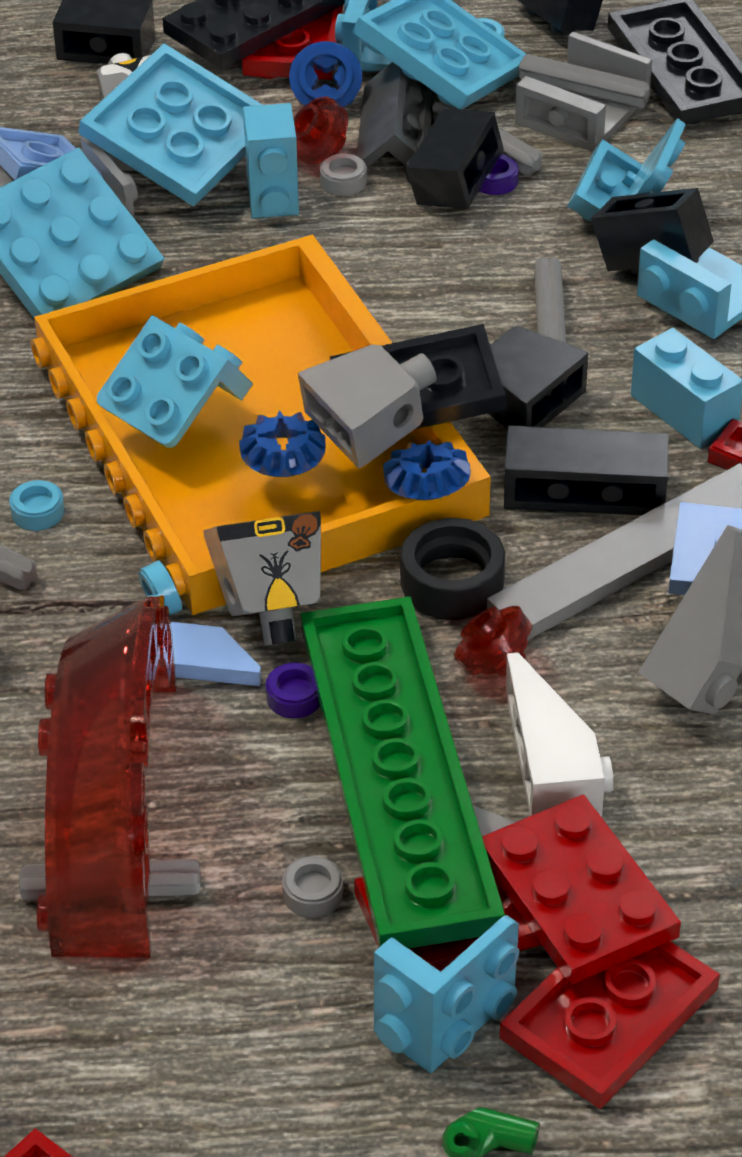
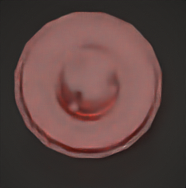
(320, 130)
(490, 639)

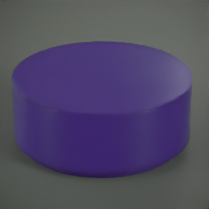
(502, 178)
(292, 691)

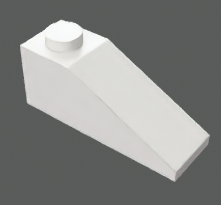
(552, 743)

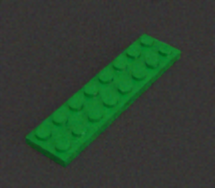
(400, 775)

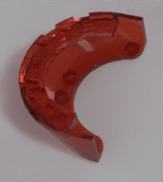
(97, 782)

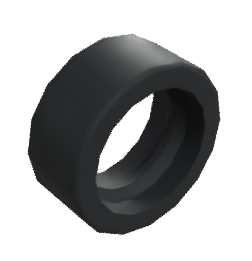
(453, 539)

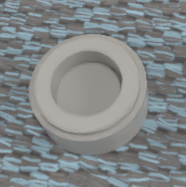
(343, 174)
(312, 886)

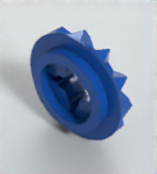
(325, 57)
(264, 454)
(445, 474)

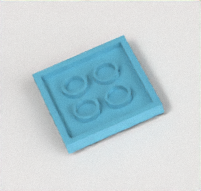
(441, 48)
(172, 124)
(69, 237)

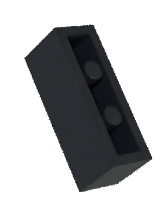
(585, 470)

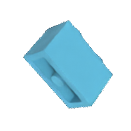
(271, 160)
(685, 387)

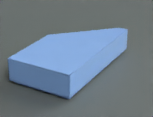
(212, 655)

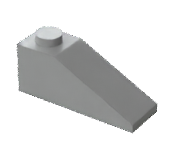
(702, 642)

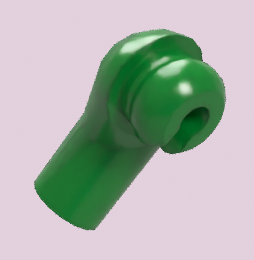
(486, 1131)

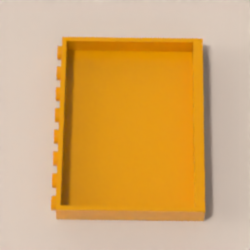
(278, 316)

